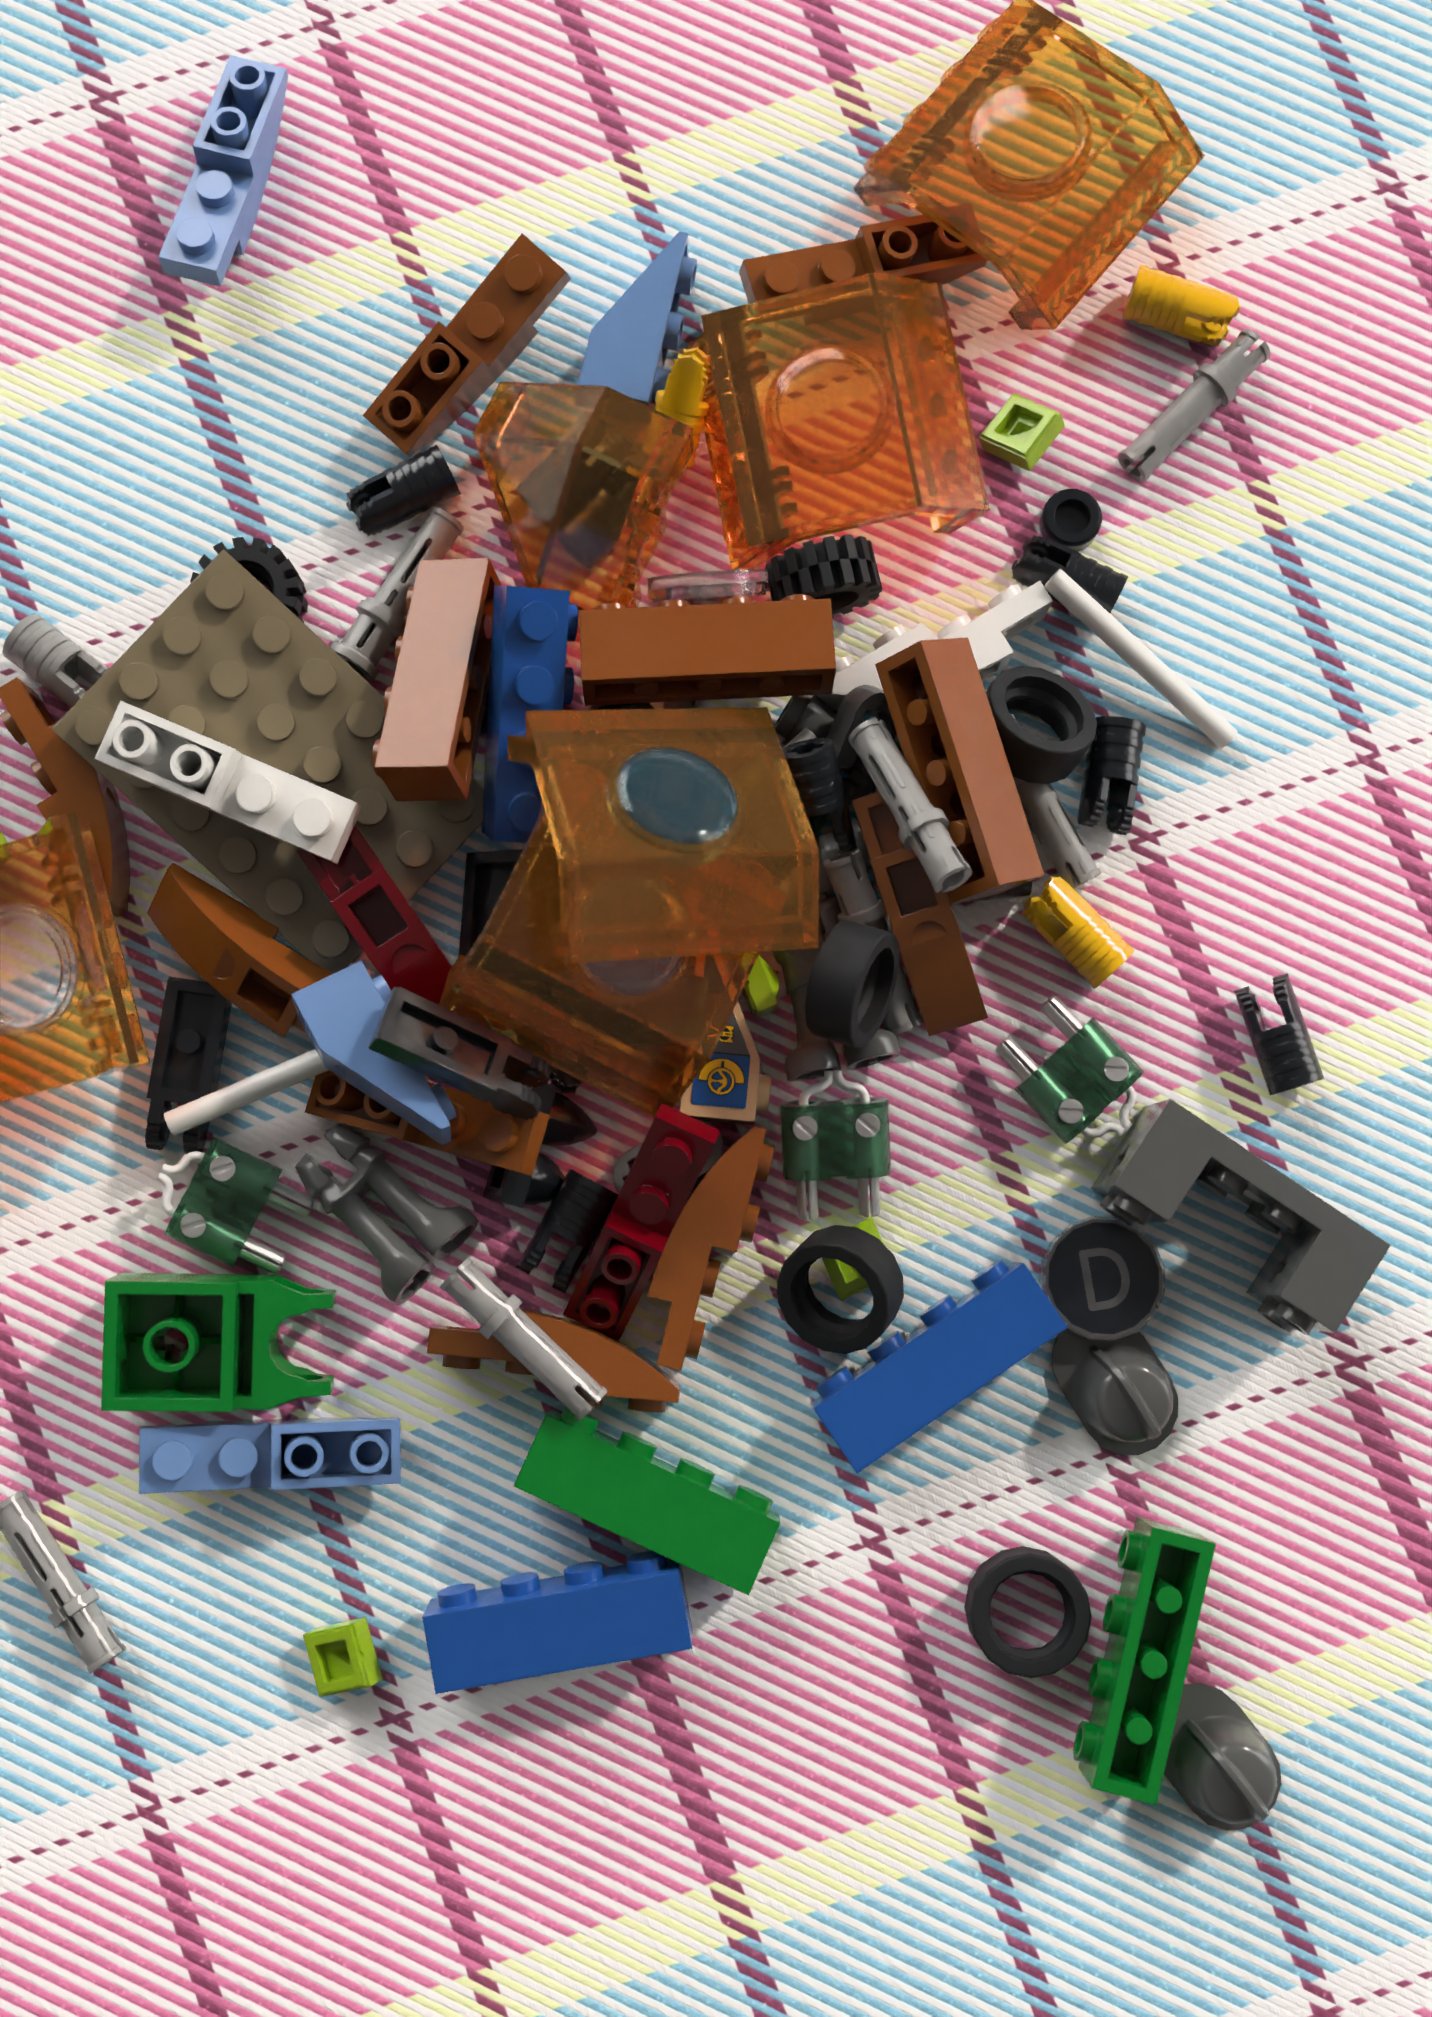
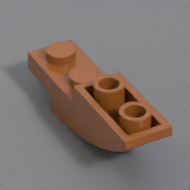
(898, 247)
(471, 352)
(73, 786)
(922, 925)
(232, 949)
(476, 1132)
(713, 1216)
(605, 1359)

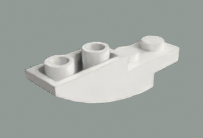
(988, 636)
(228, 782)

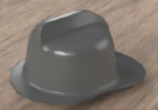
(1116, 1390)
(1221, 1760)

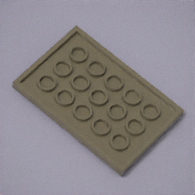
(264, 683)

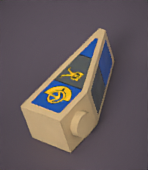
(730, 1082)

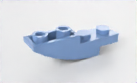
(230, 174)
(269, 1454)

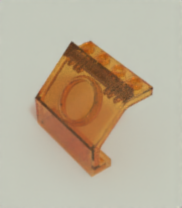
(1038, 158)
(837, 414)

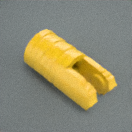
(1180, 306)
(685, 393)
(1077, 931)

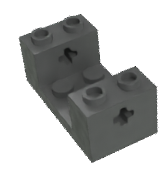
(1316, 1263)

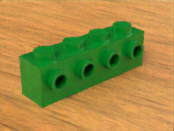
(649, 1499)
(1144, 1659)

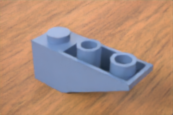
(634, 336)
(341, 1021)

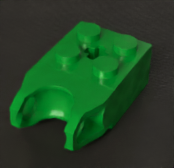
(230, 1337)

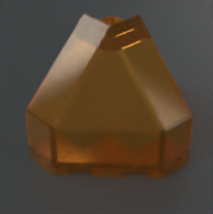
(581, 484)

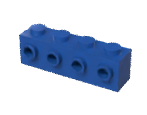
(524, 676)
(937, 1364)
(557, 1622)

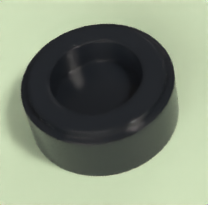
(1071, 519)

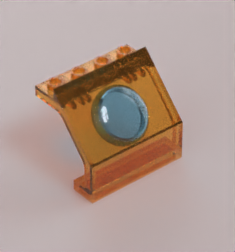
(672, 833)

